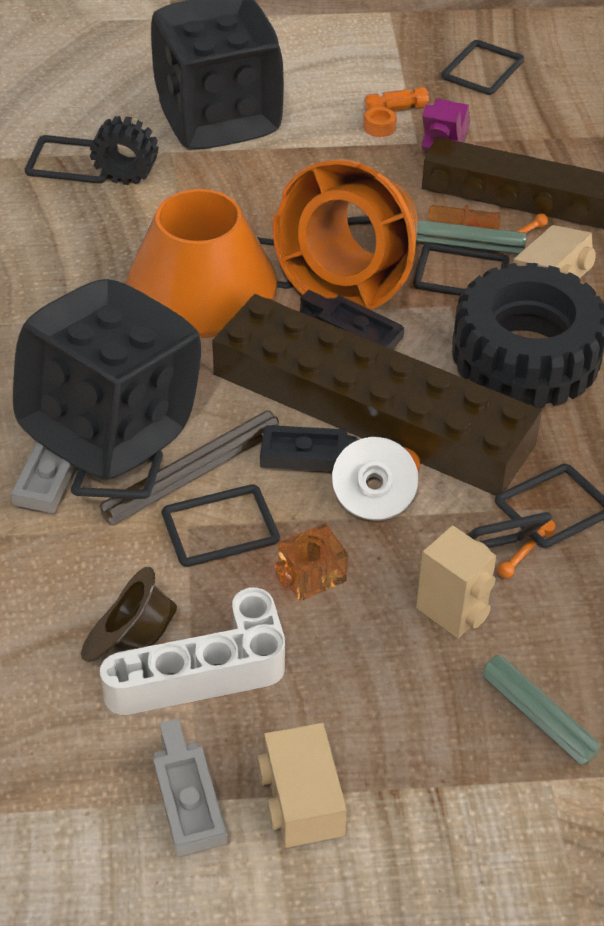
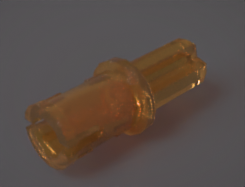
(464, 216)

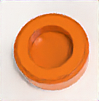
(379, 121)

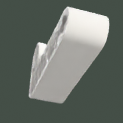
(138, 679)

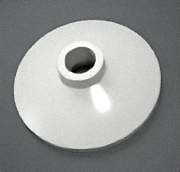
(378, 459)

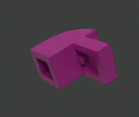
(445, 120)

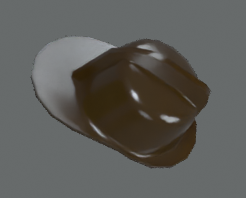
(133, 620)

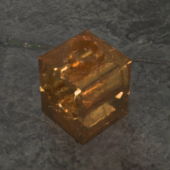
(311, 562)

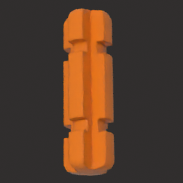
(398, 99)

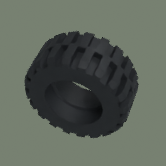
(537, 302)

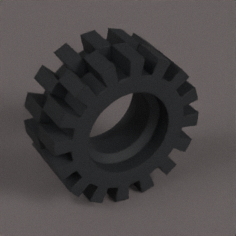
(128, 135)

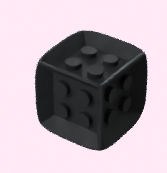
(217, 71)
(105, 377)

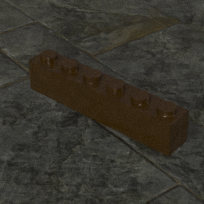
(515, 181)

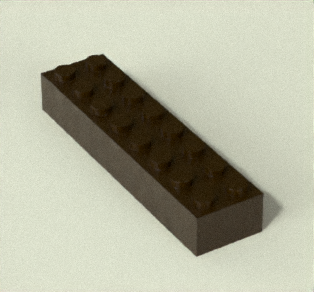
(377, 393)

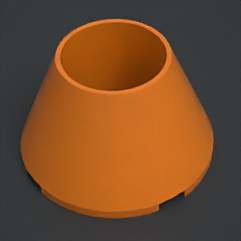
(315, 236)
(202, 260)

